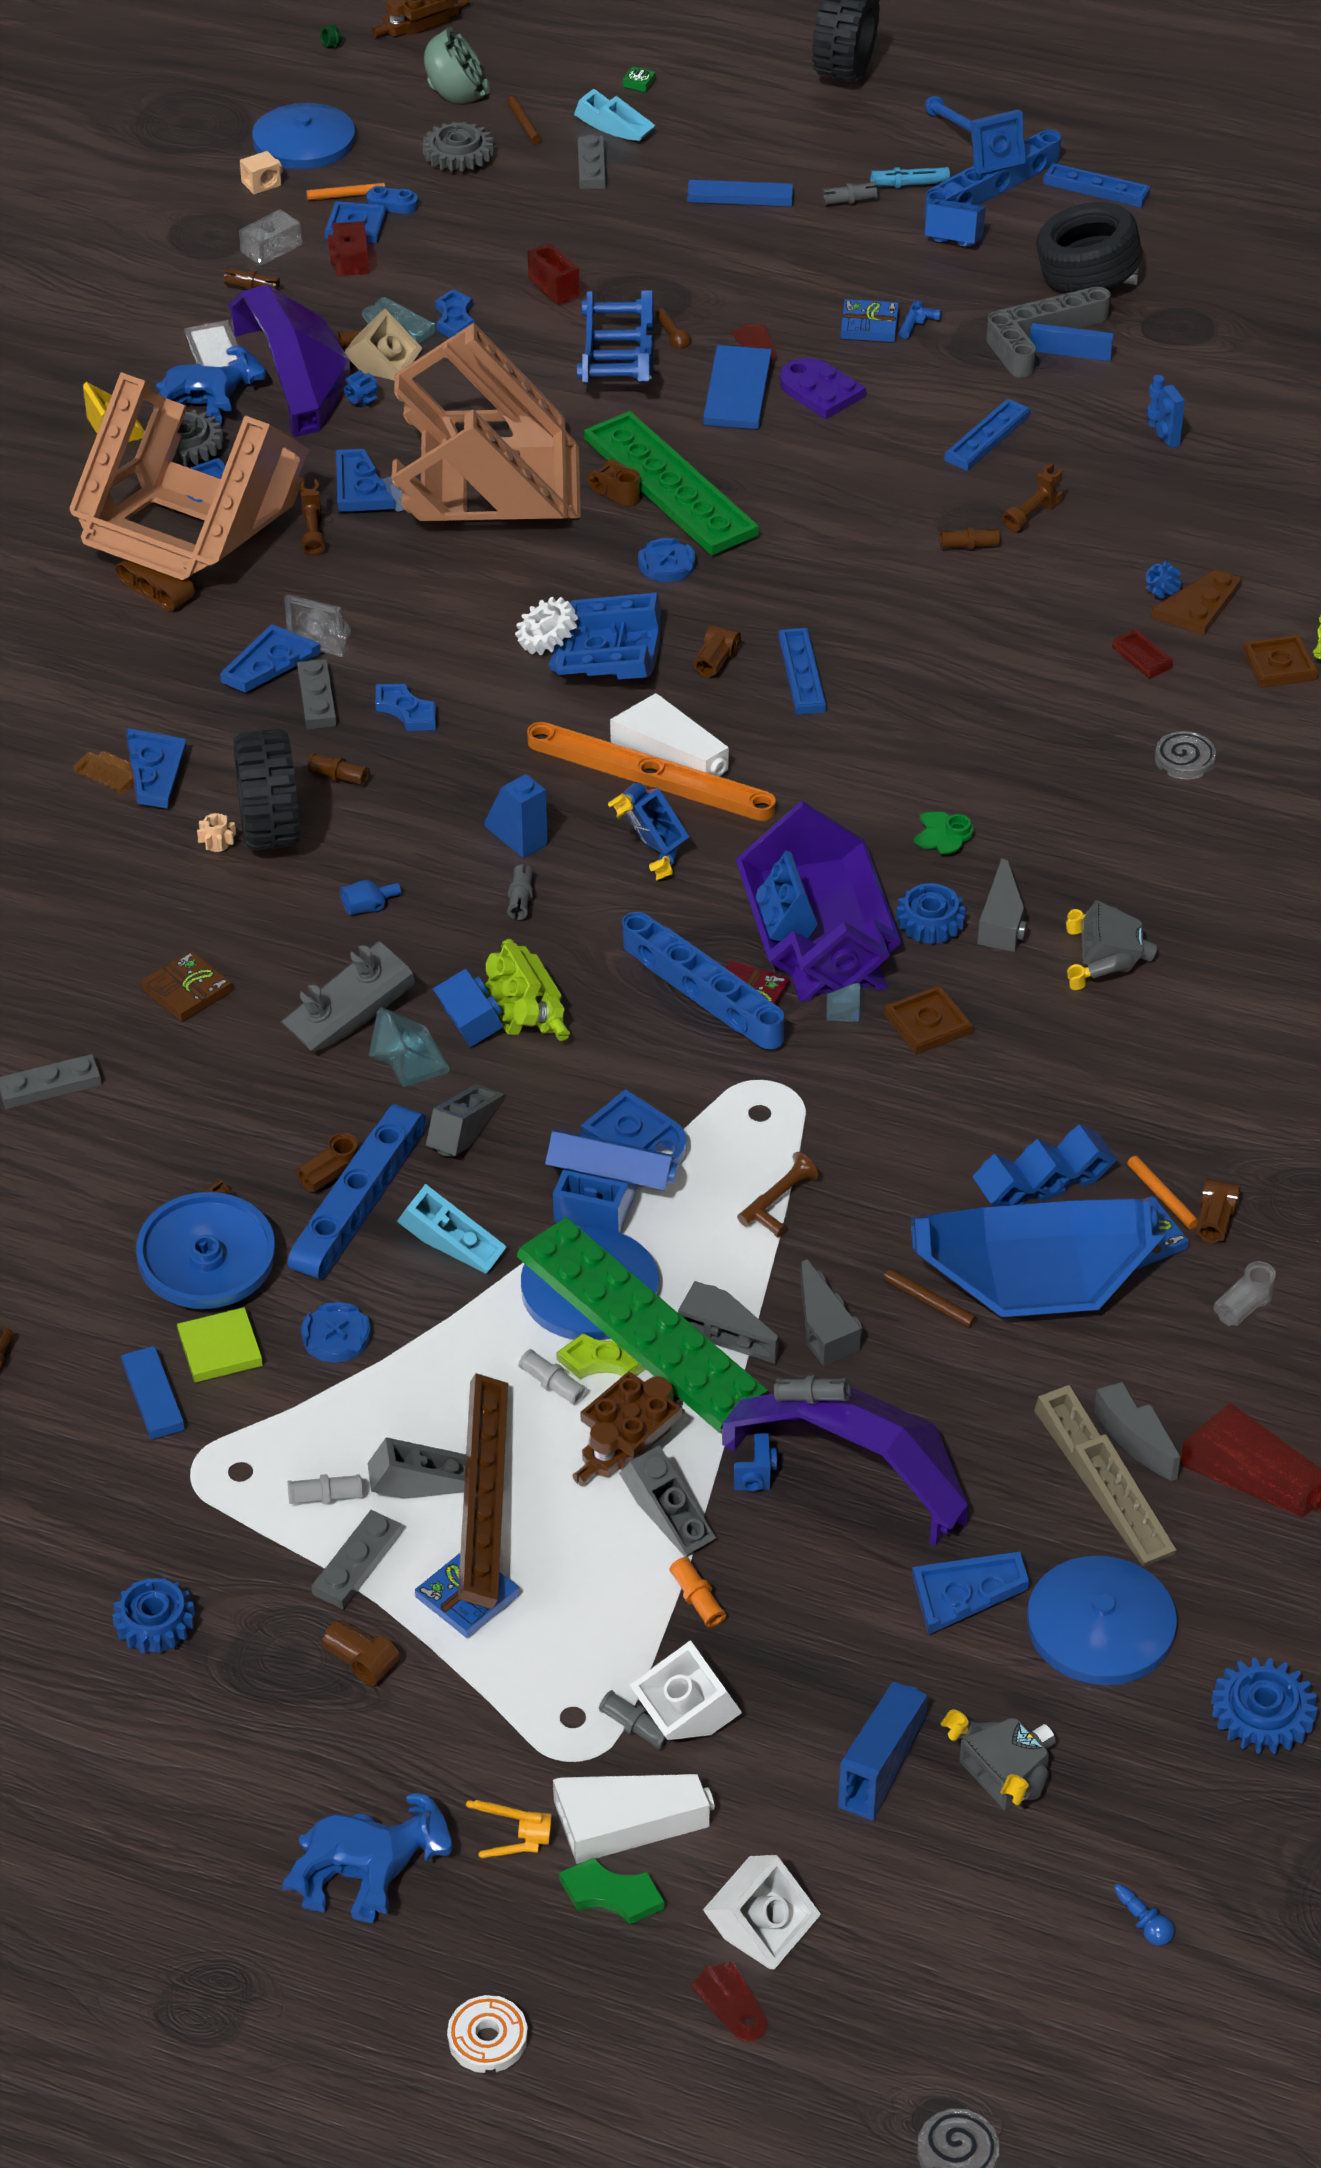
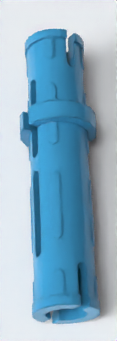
(909, 177)

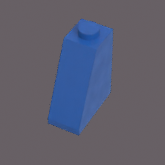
(520, 816)

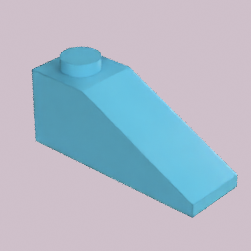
(450, 1230)

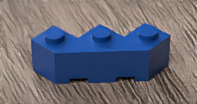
(1045, 1169)

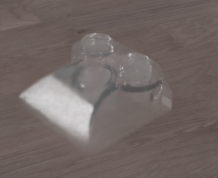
(318, 622)

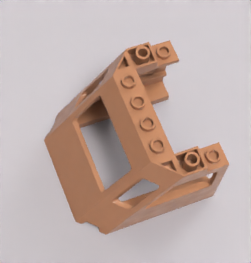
(527, 486)
(253, 490)

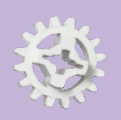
(548, 625)

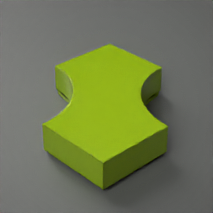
(591, 1356)

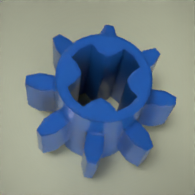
(361, 388)
(1163, 580)

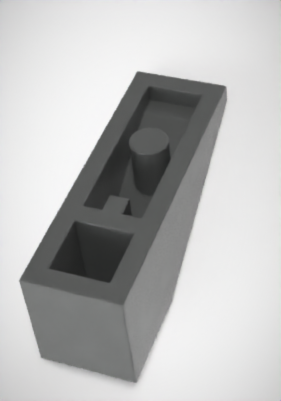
(1002, 915)
(461, 1119)
(728, 1322)
(415, 1470)

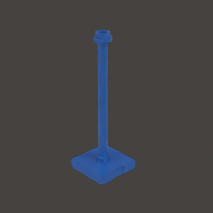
(995, 138)

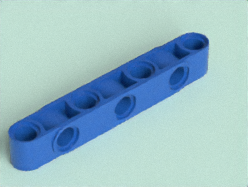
(977, 188)
(703, 980)
(356, 1192)

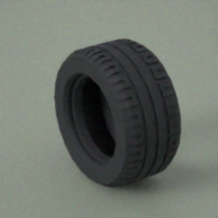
(1089, 247)

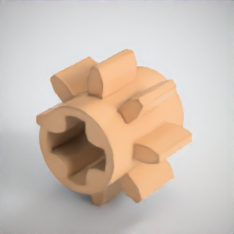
(216, 832)

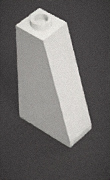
(667, 733)
(628, 1811)

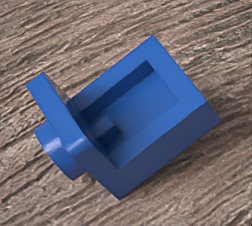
(756, 1474)

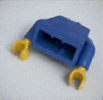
(654, 824)

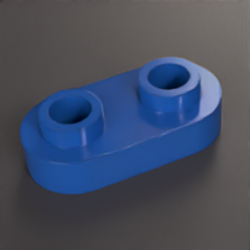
(396, 200)

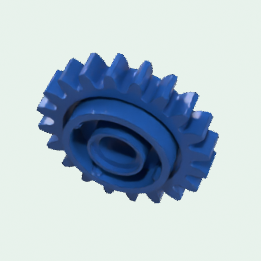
(1240, 1707)

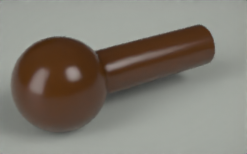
(678, 338)

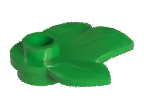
(944, 831)

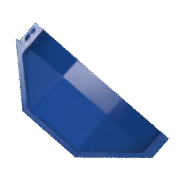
(1040, 1253)

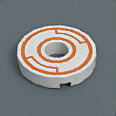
(484, 2013)

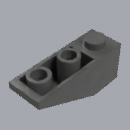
(828, 1325)
(666, 1500)

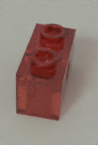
(349, 248)
(553, 273)

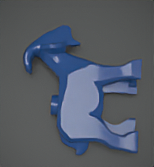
(210, 383)
(368, 1852)

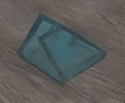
(406, 1048)

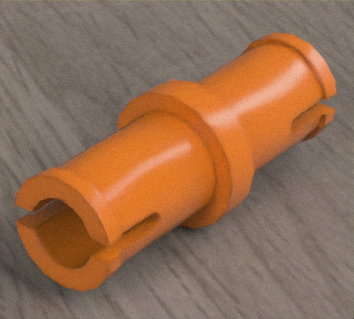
(697, 1592)

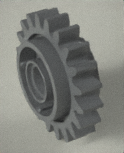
(458, 146)
(199, 438)

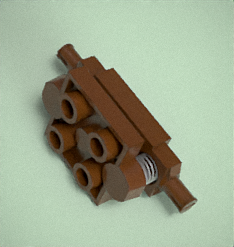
(416, 15)
(626, 1423)

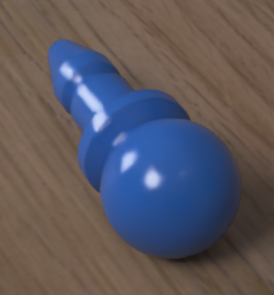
(1156, 1927)

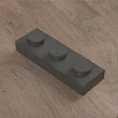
(591, 162)
(316, 694)
(49, 1081)
(356, 1559)

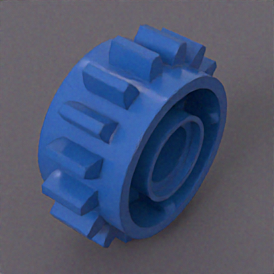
(930, 913)
(153, 1615)

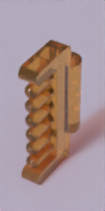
(107, 769)

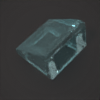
(844, 1004)

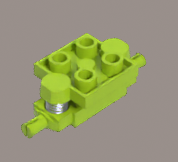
(524, 991)

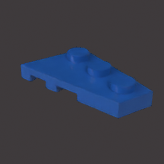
(268, 657)

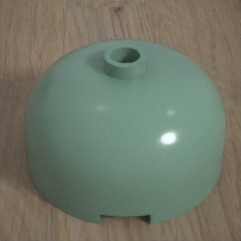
(454, 68)

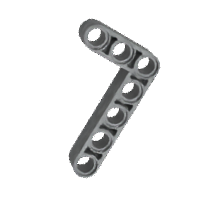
(1011, 327)

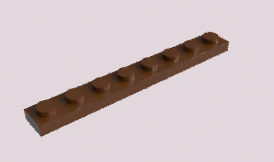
(483, 1491)

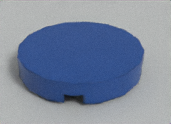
(666, 560)
(335, 1332)

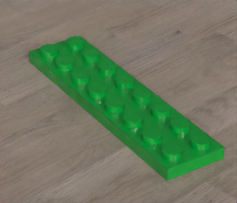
(673, 483)
(639, 1321)

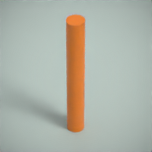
(339, 192)
(1162, 1192)

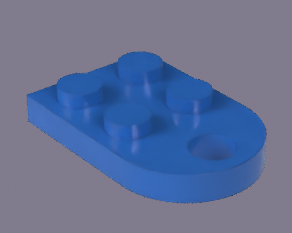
(637, 1124)

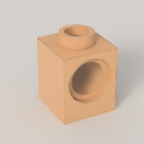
(260, 172)

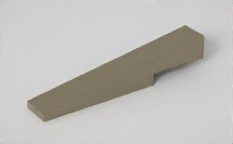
(1104, 1474)

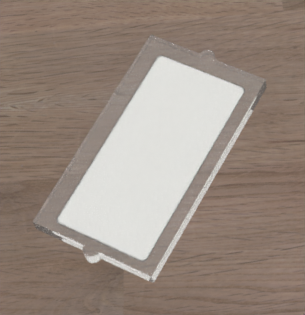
(211, 342)

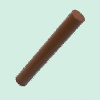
(524, 119)
(930, 1298)

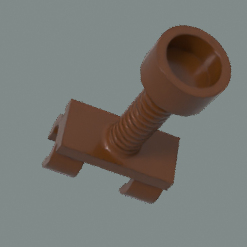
(1016, 518)
(312, 541)

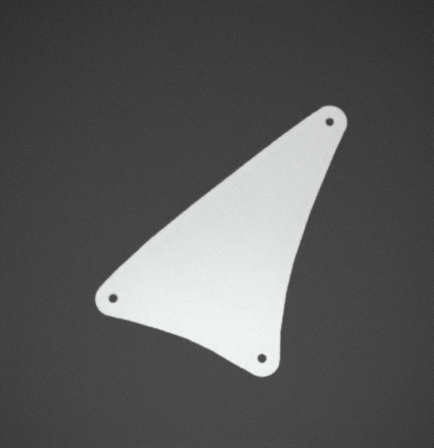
(581, 1555)

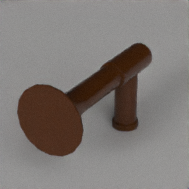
(802, 1169)

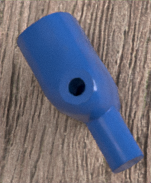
(367, 896)

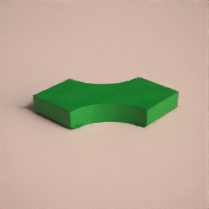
(627, 1895)

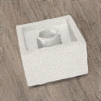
(685, 1696)
(762, 1910)

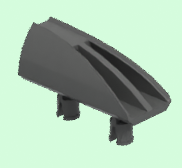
(350, 997)

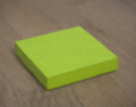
(219, 1344)

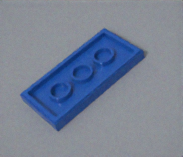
(737, 387)

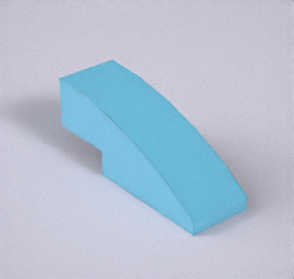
(613, 116)

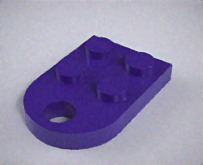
(820, 386)

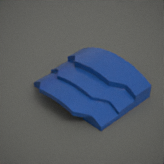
(612, 637)

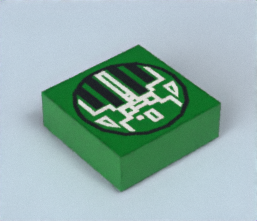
(639, 79)

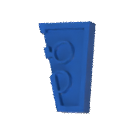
(359, 484)
(154, 765)
(966, 1586)

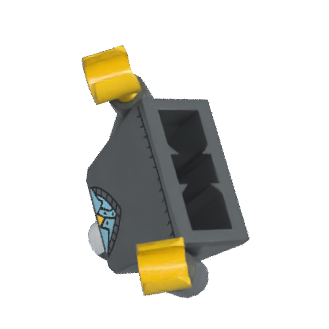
(1109, 942)
(1003, 1756)

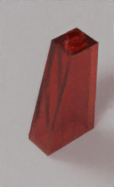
(1253, 1461)

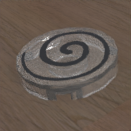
(1185, 754)
(958, 2141)

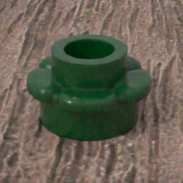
(331, 36)

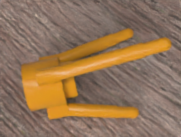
(533, 1828)

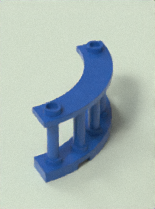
(642, 356)

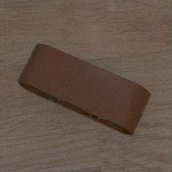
(156, 586)

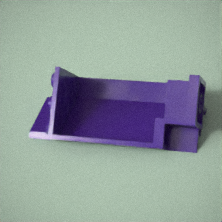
(846, 898)

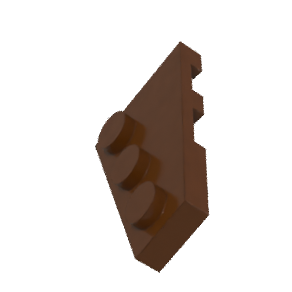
(1199, 603)

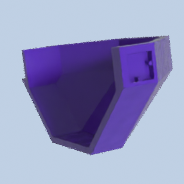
(303, 350)
(900, 1437)

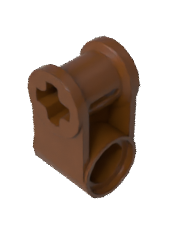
(616, 483)

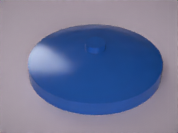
(304, 135)
(205, 1250)
(559, 1315)
(1101, 1620)

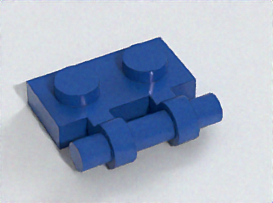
(1166, 411)

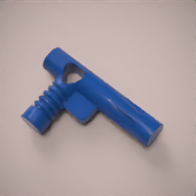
(918, 314)

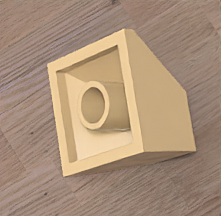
(383, 347)

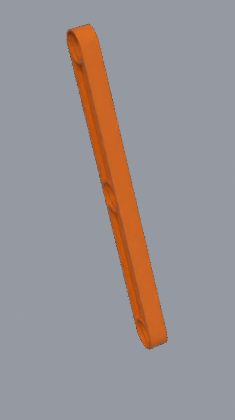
(669, 776)

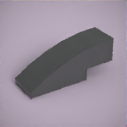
(1137, 1430)

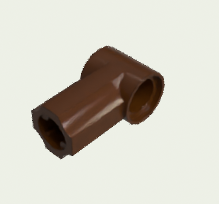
(717, 647)
(329, 1162)
(1217, 1206)
(368, 1657)

